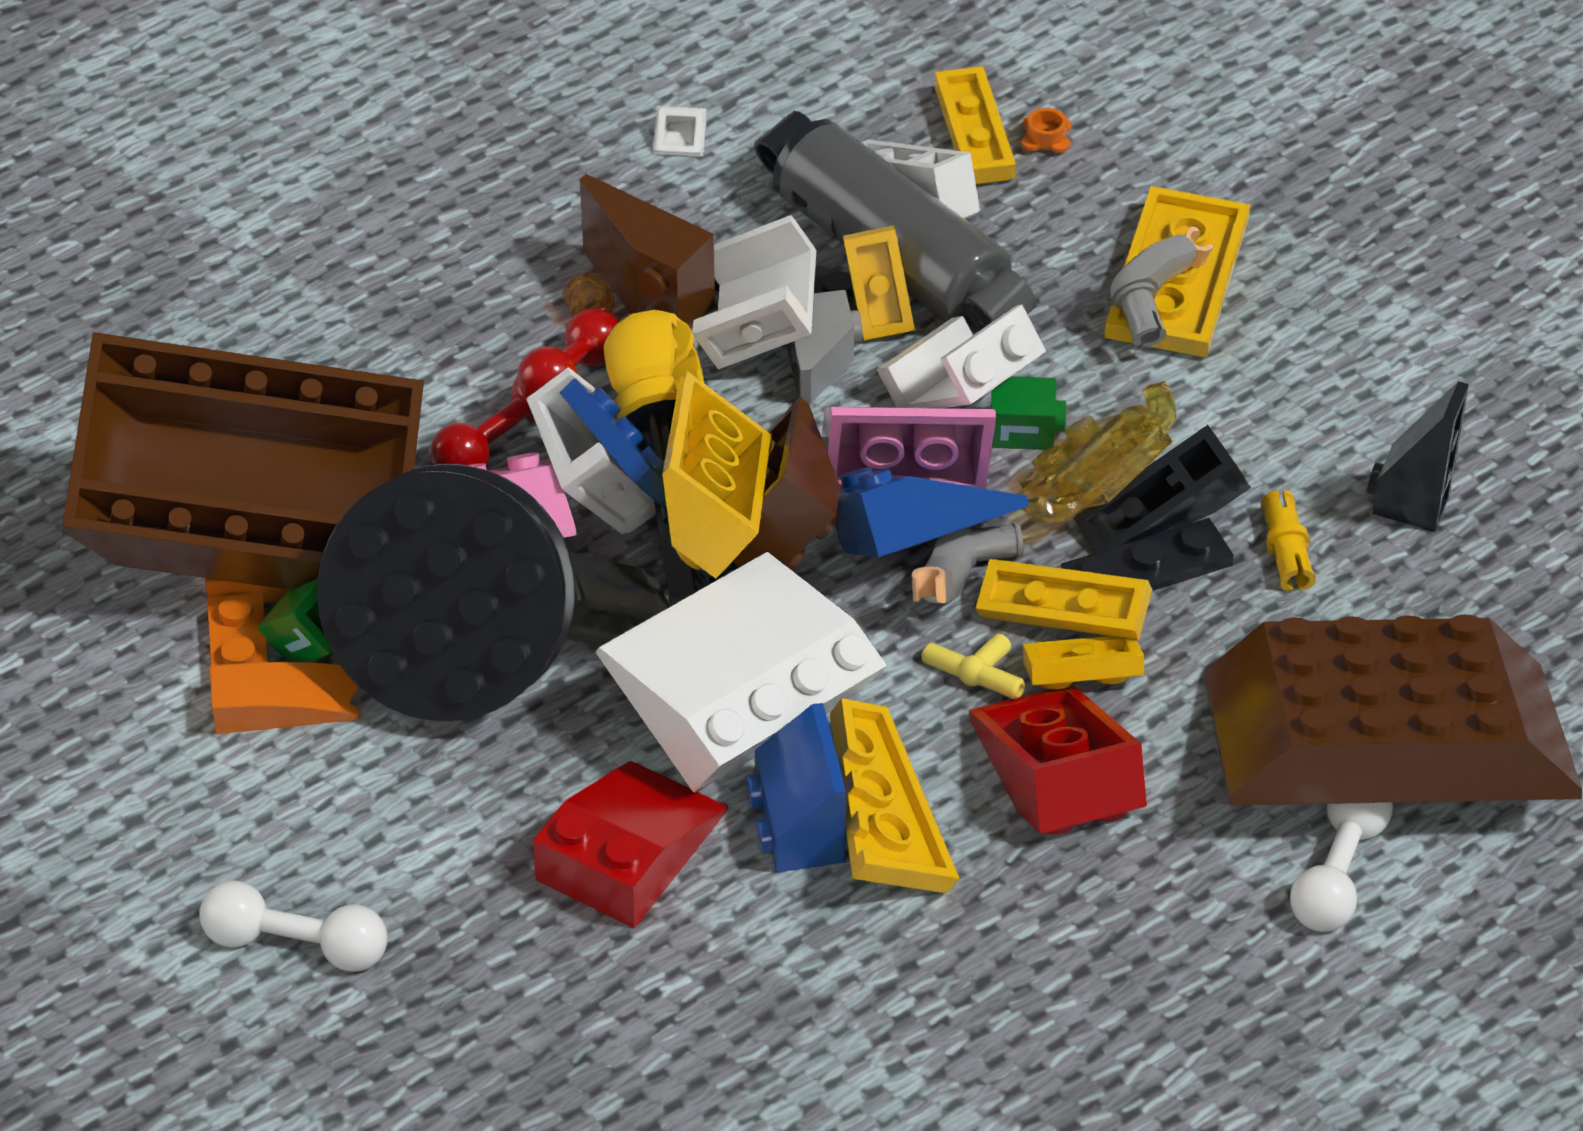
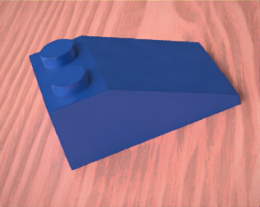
(896, 512)

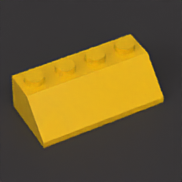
(713, 477)

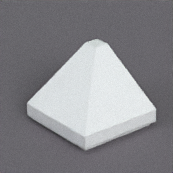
(680, 131)

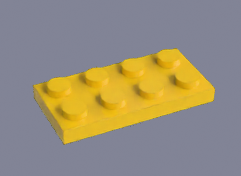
(1194, 298)

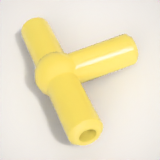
(977, 668)

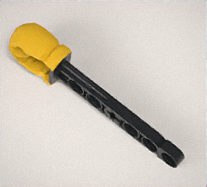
(644, 366)

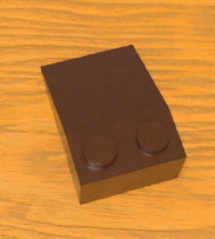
(647, 253)
(798, 490)

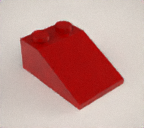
(1062, 759)
(623, 840)

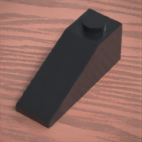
(1421, 465)
(1169, 493)

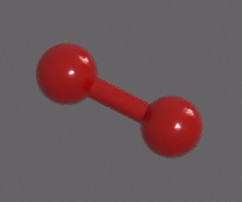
(584, 346)
(470, 444)

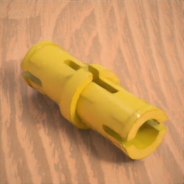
(1287, 540)

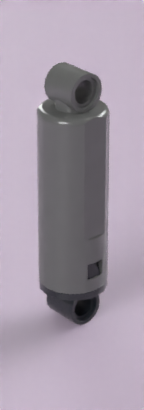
(854, 190)

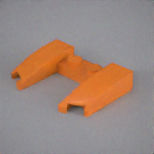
(258, 693)

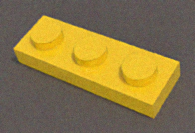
(975, 122)
(1064, 599)

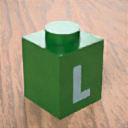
(1027, 413)
(296, 625)

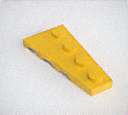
(887, 814)

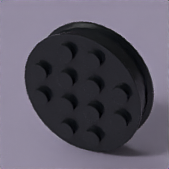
(446, 592)

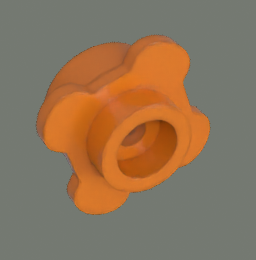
(1046, 131)

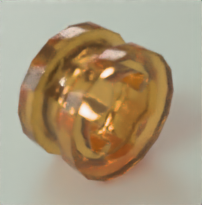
(583, 287)

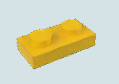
(878, 282)
(1083, 659)

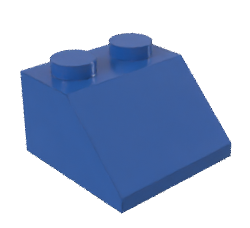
(799, 794)

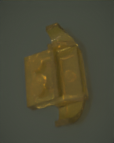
(1099, 457)

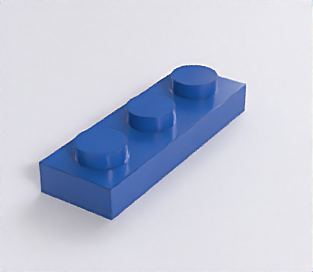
(618, 437)

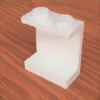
(762, 293)
(957, 367)
(583, 463)

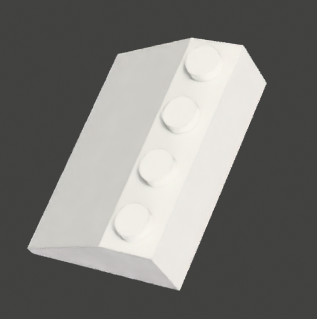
(738, 666)

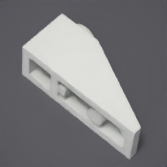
(939, 171)

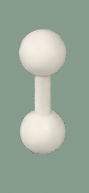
(1324, 894)
(349, 937)

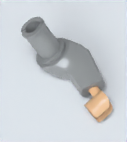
(1145, 274)
(956, 554)

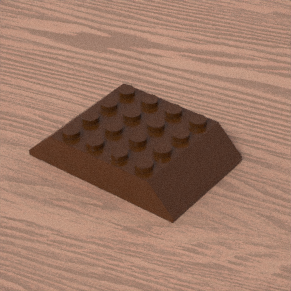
(228, 458)
(1386, 715)

